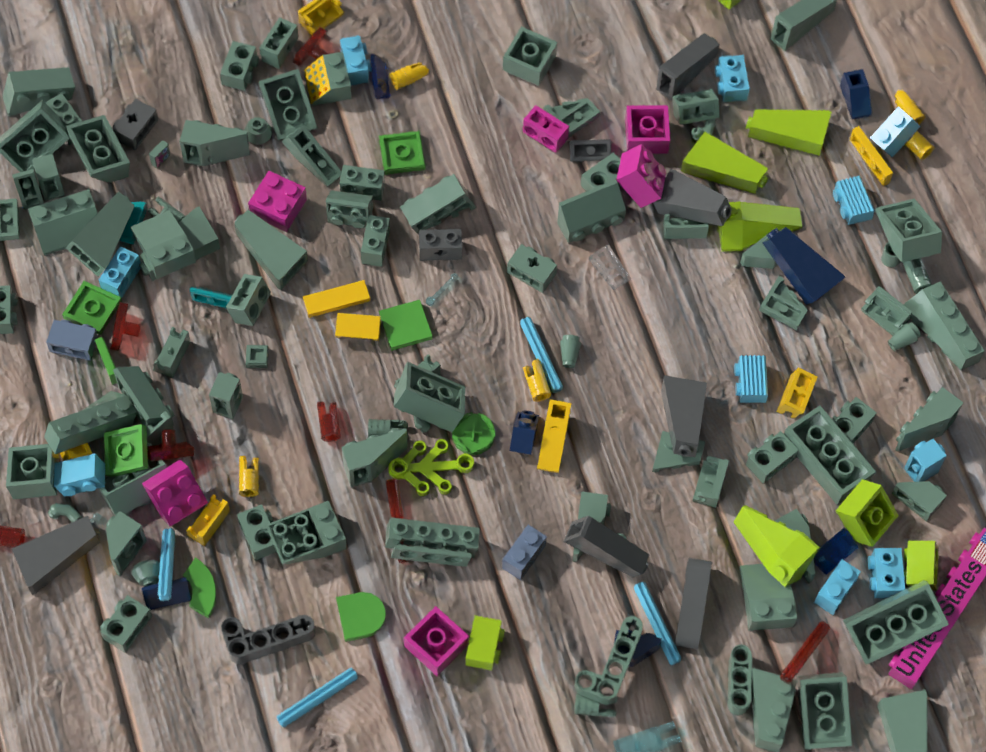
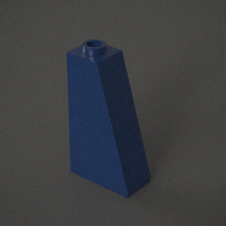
(802, 265)

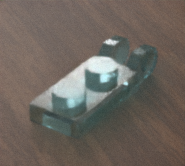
(647, 740)

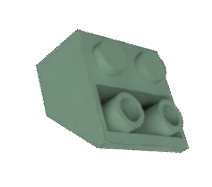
(348, 208)

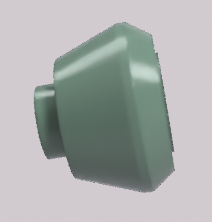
(258, 131)
(146, 572)

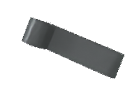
(693, 603)
(269, 634)

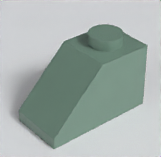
(758, 256)
(920, 497)

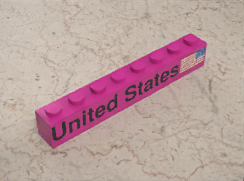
(952, 600)

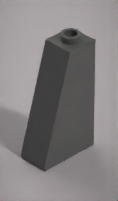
(686, 65)
(692, 200)
(684, 410)
(607, 546)
(54, 552)

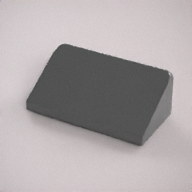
(589, 149)

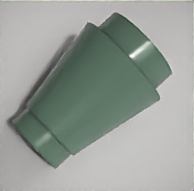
(904, 336)
(570, 349)

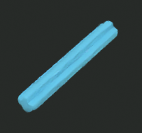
(541, 354)
(166, 564)
(657, 623)
(317, 697)

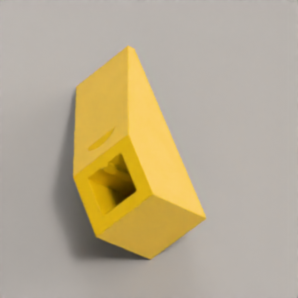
(554, 436)

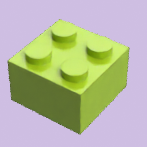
(867, 512)

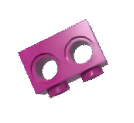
(545, 129)

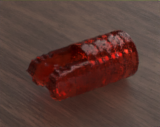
(328, 422)
(11, 536)

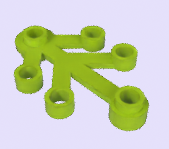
(427, 467)

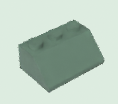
(33, 135)
(99, 149)
(591, 212)
(62, 220)
(140, 392)
(430, 397)
(126, 490)

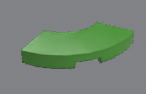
(202, 587)

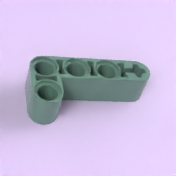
(615, 659)

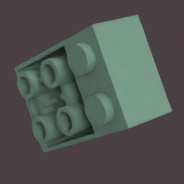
(211, 144)
(930, 420)
(370, 457)
(307, 534)

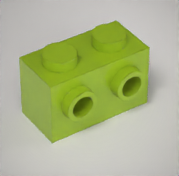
(921, 563)
(483, 643)

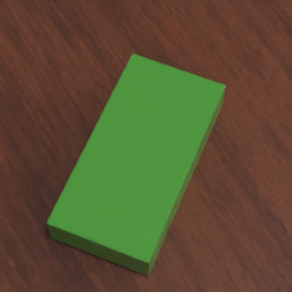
(106, 358)

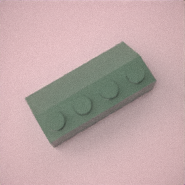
(828, 454)
(895, 622)

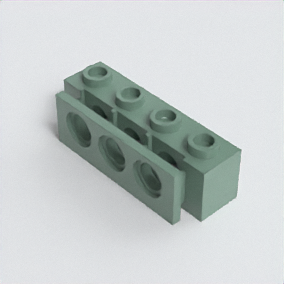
(431, 541)

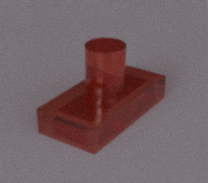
(311, 48)
(123, 327)
(169, 448)

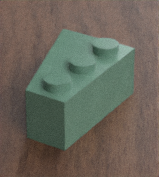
(29, 87)
(436, 203)
(771, 708)

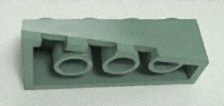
(944, 324)
(105, 415)

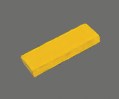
(871, 156)
(336, 298)

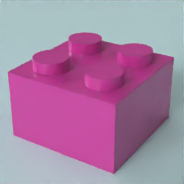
(648, 127)
(641, 175)
(278, 201)
(175, 493)
(436, 641)

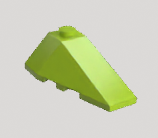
(753, 222)
(779, 548)

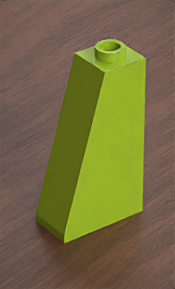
(790, 128)
(724, 165)

